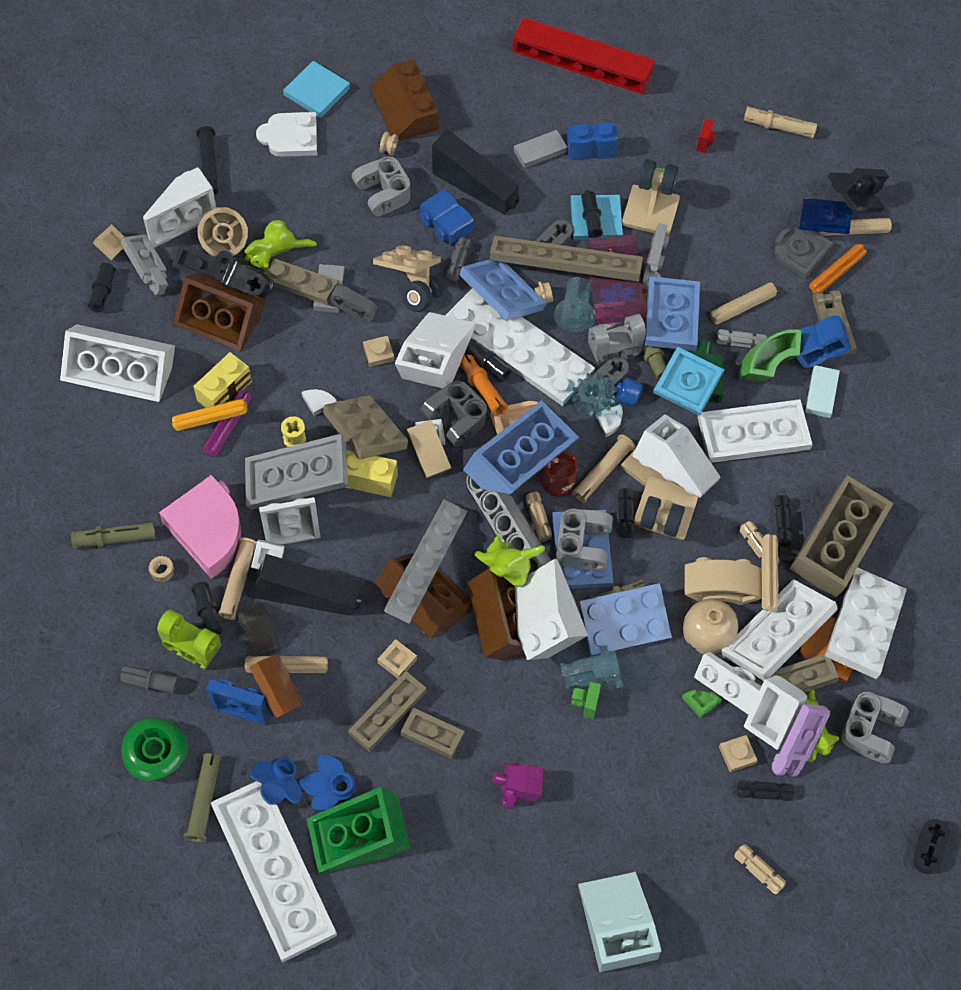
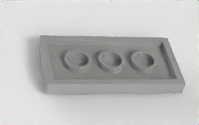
(296, 471)

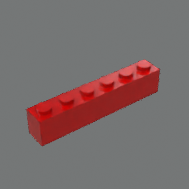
(583, 56)

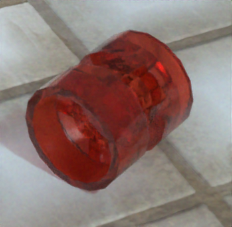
(560, 475)

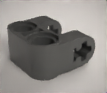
(461, 408)

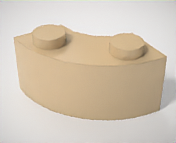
(723, 580)

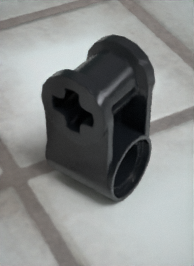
(245, 278)

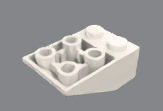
(434, 350)
(676, 455)

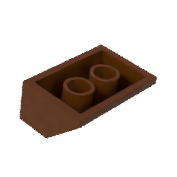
(405, 101)
(217, 311)
(441, 605)
(495, 615)

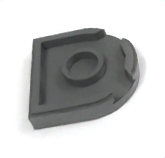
(801, 250)

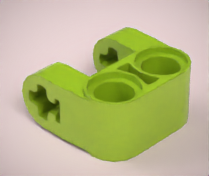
(188, 640)

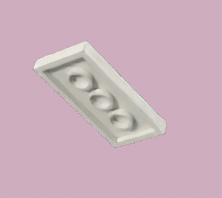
(754, 431)
(866, 623)
(779, 633)

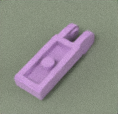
(801, 740)

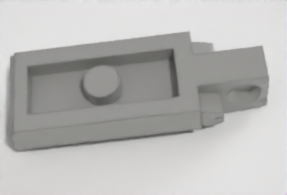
(654, 259)
(146, 262)

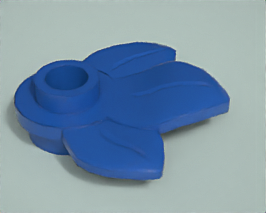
(277, 780)
(323, 784)

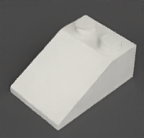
(179, 207)
(290, 521)
(547, 613)

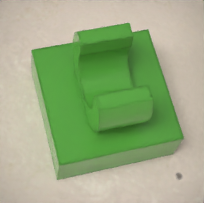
(587, 699)

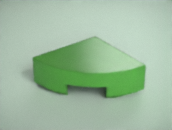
(701, 701)

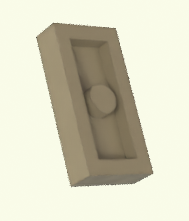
(432, 733)

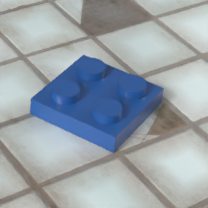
(238, 702)

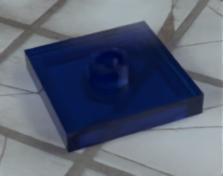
(825, 216)

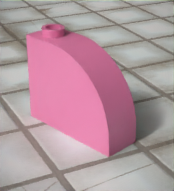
(205, 525)

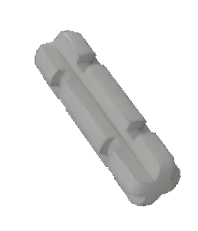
(739, 338)

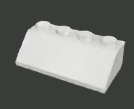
(116, 362)

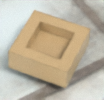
(109, 242)
(378, 351)
(397, 659)
(738, 753)

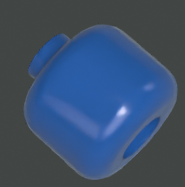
(628, 391)

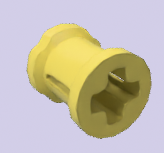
(293, 433)

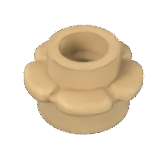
(544, 292)

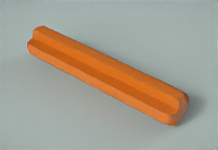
(838, 268)

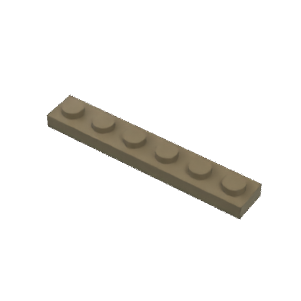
(566, 258)

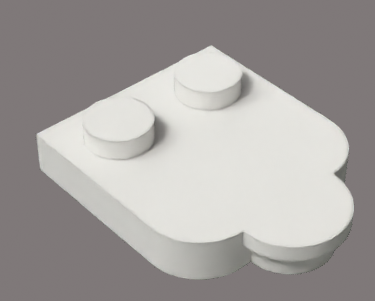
(290, 134)

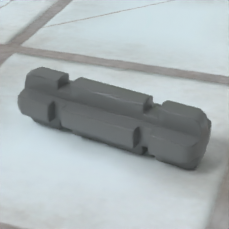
(458, 259)

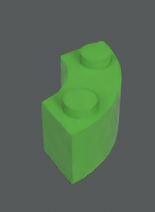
(766, 355)

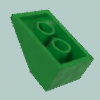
(358, 831)

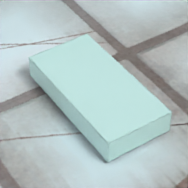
(822, 391)

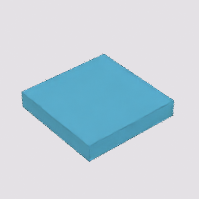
(316, 89)
(610, 218)
(688, 381)

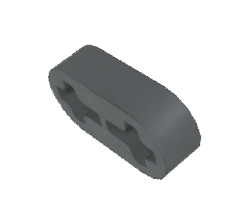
(550, 233)
(353, 303)
(606, 370)

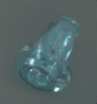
(575, 311)
(605, 669)

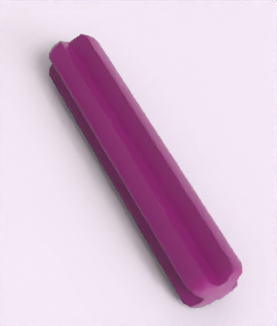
(224, 428)

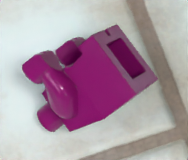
(519, 783)

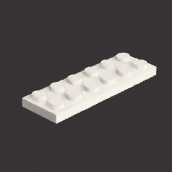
(524, 348)
(273, 871)

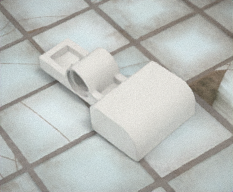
(770, 706)

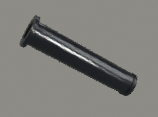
(207, 155)

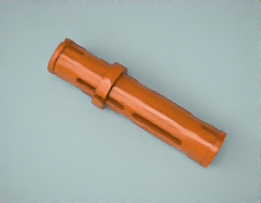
(478, 378)

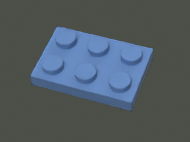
(502, 289)
(672, 313)
(585, 578)
(625, 618)

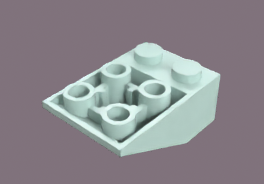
(619, 922)

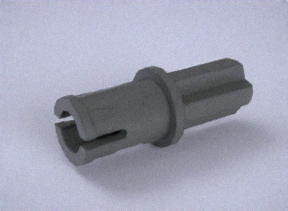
(149, 679)

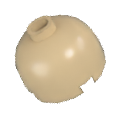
(222, 231)
(710, 626)

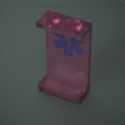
(614, 297)

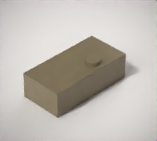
(841, 536)

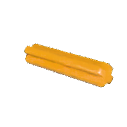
(209, 414)

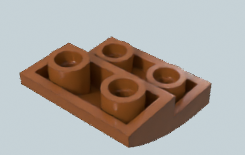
(276, 685)

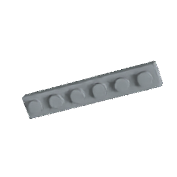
(425, 561)

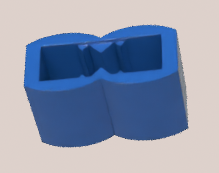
(592, 141)
(446, 217)
(823, 341)

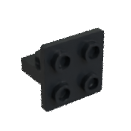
(860, 188)

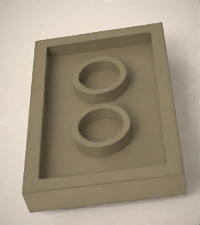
(365, 427)

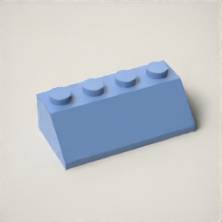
(520, 450)

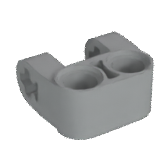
(391, 179)
(617, 341)
(588, 522)
(881, 709)

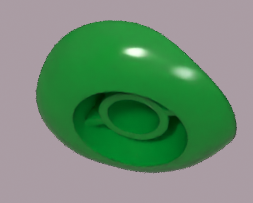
(153, 748)

